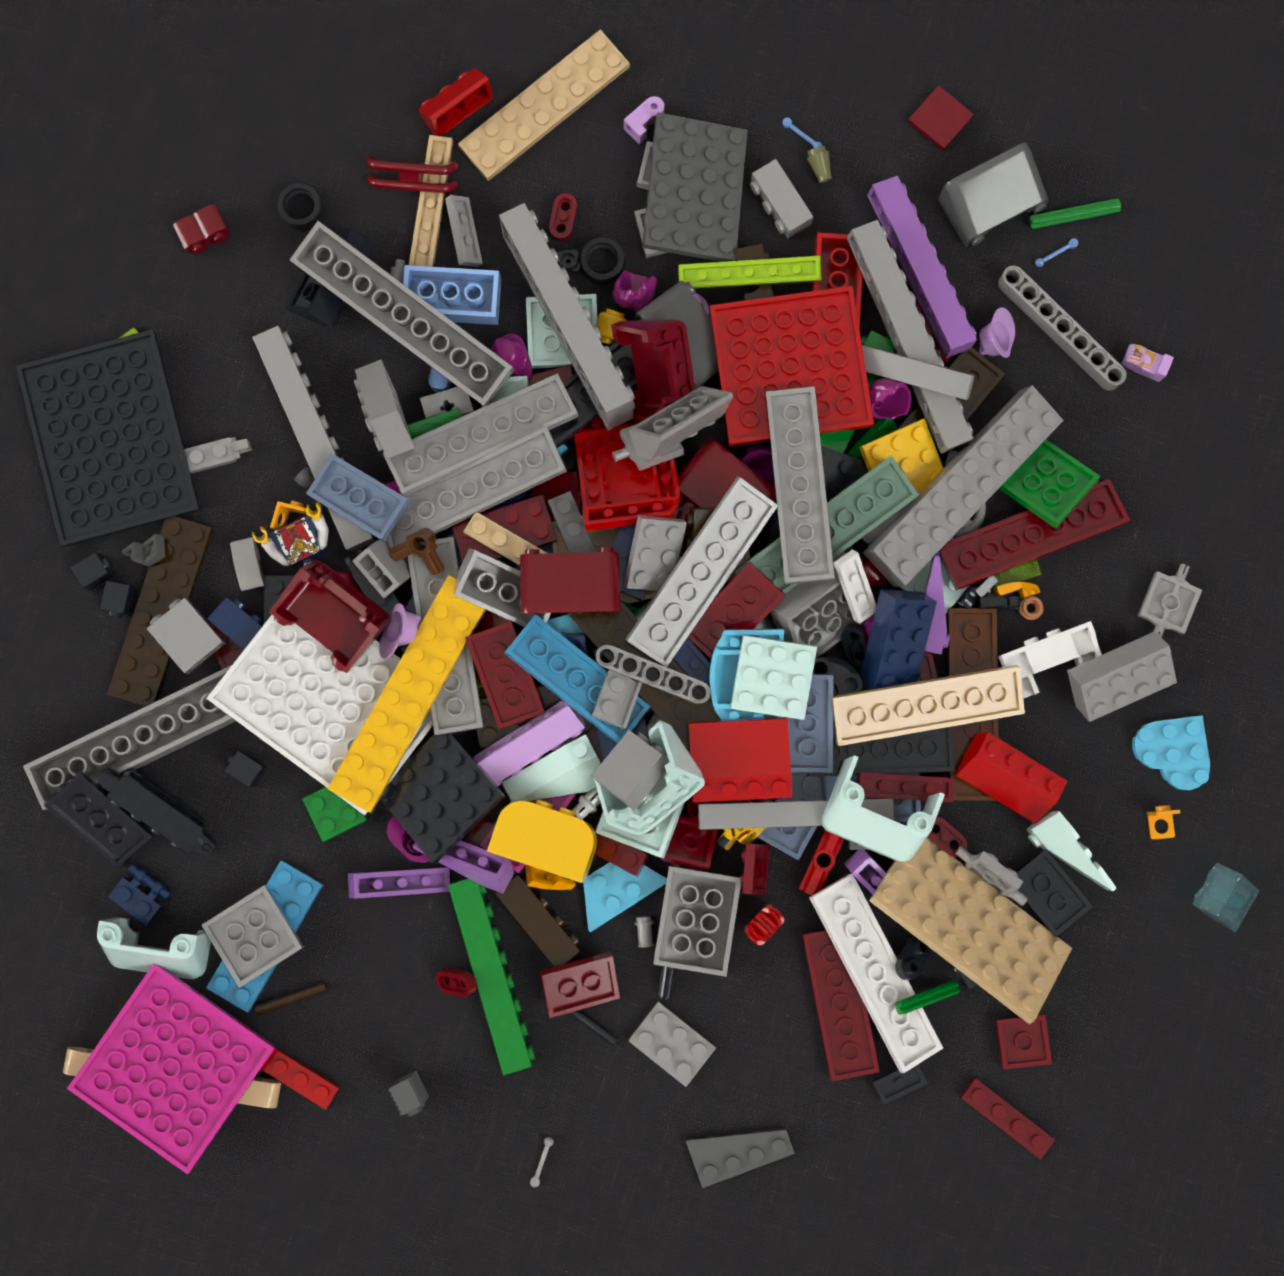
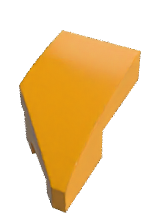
(1024, 589)
(546, 880)

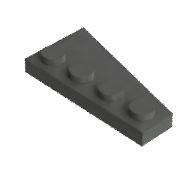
(730, 1155)

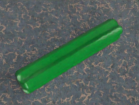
(927, 997)

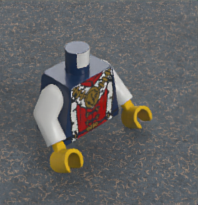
(299, 541)

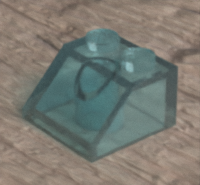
(1226, 896)

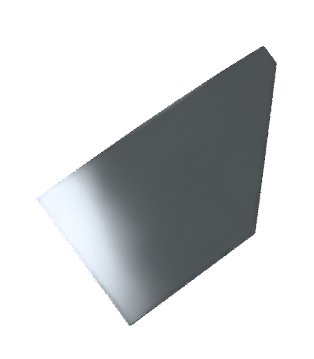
(148, 552)

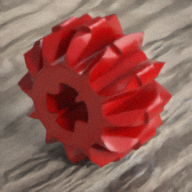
(764, 925)

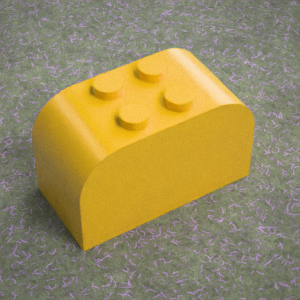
(545, 839)

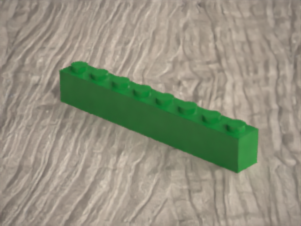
(491, 976)

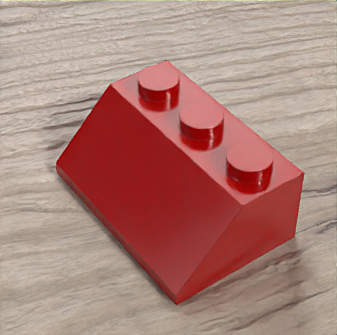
(456, 102)

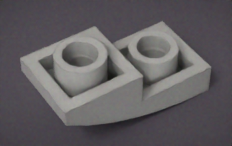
(246, 563)

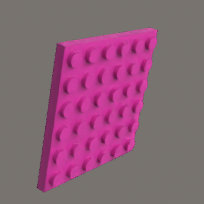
(171, 1068)

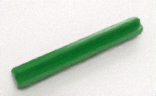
(1074, 213)

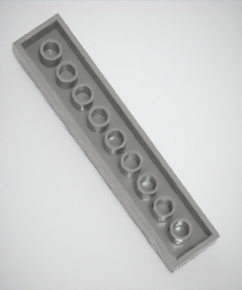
(402, 314)
(567, 316)
(963, 486)
(133, 739)

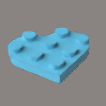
(1176, 749)

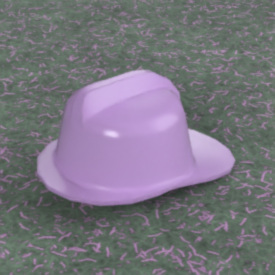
(998, 335)
(399, 631)

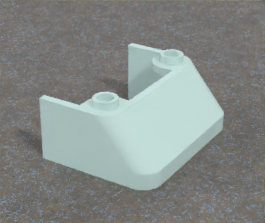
(871, 830)

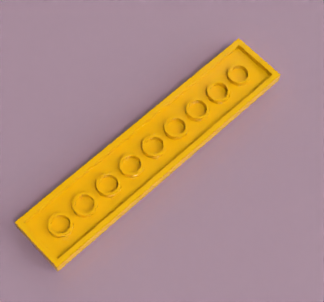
(406, 698)

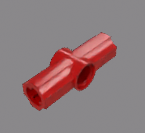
(815, 875)

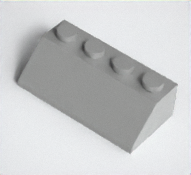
(679, 421)
(485, 578)

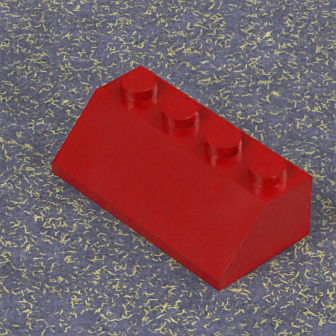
(1010, 777)

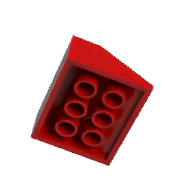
(742, 759)

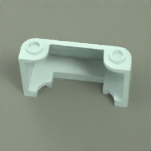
(674, 788)
(185, 958)

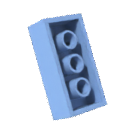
(458, 292)

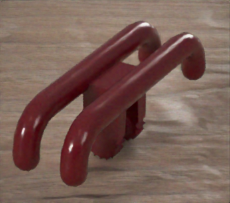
(411, 176)

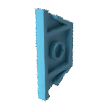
(614, 890)

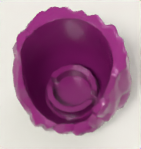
(634, 290)
(889, 398)

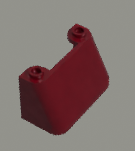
(659, 362)
(711, 475)
(569, 582)
(331, 613)

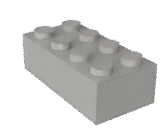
(382, 409)
(1122, 676)

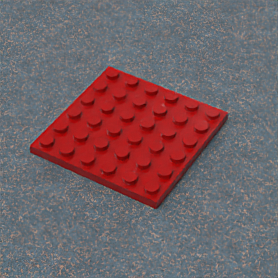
(791, 345)

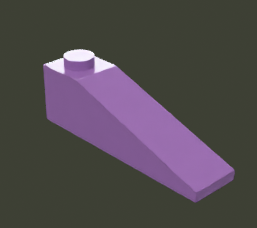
(938, 634)
(478, 865)
(866, 870)
(398, 882)

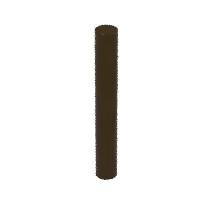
(291, 998)

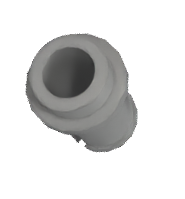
(644, 930)

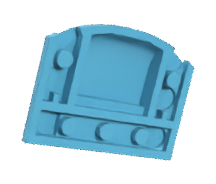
(724, 669)

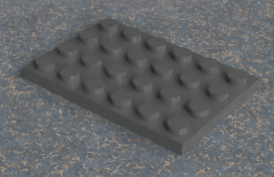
(695, 188)

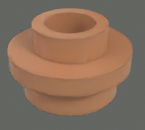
(1038, 608)

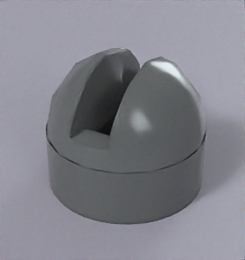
(305, 477)

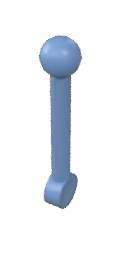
(787, 123)
(1073, 243)

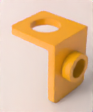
(285, 509)
(1164, 813)

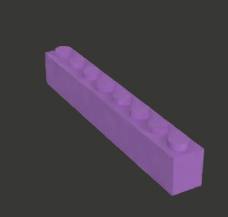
(922, 266)

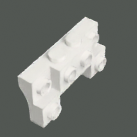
(1058, 647)

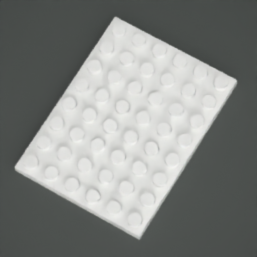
(301, 702)

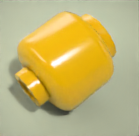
(604, 323)

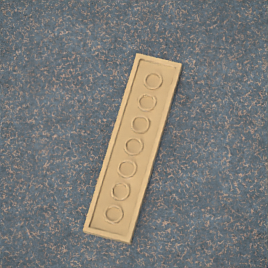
(544, 105)
(927, 705)

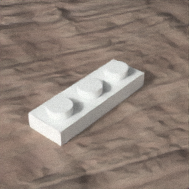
(855, 586)

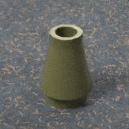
(820, 163)

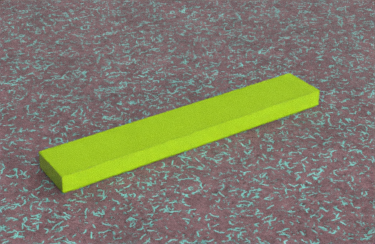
(751, 272)

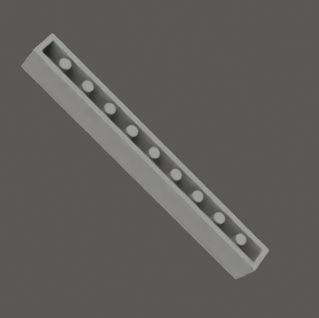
(907, 330)
(305, 418)

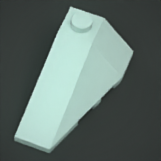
(557, 774)
(1060, 840)

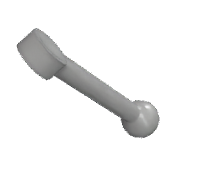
(535, 1181)

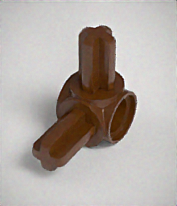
(413, 546)

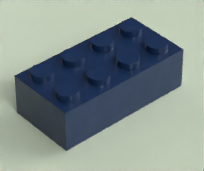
(897, 638)

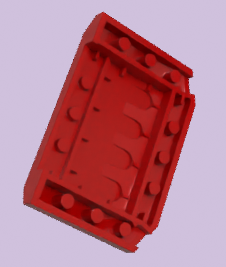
(617, 490)

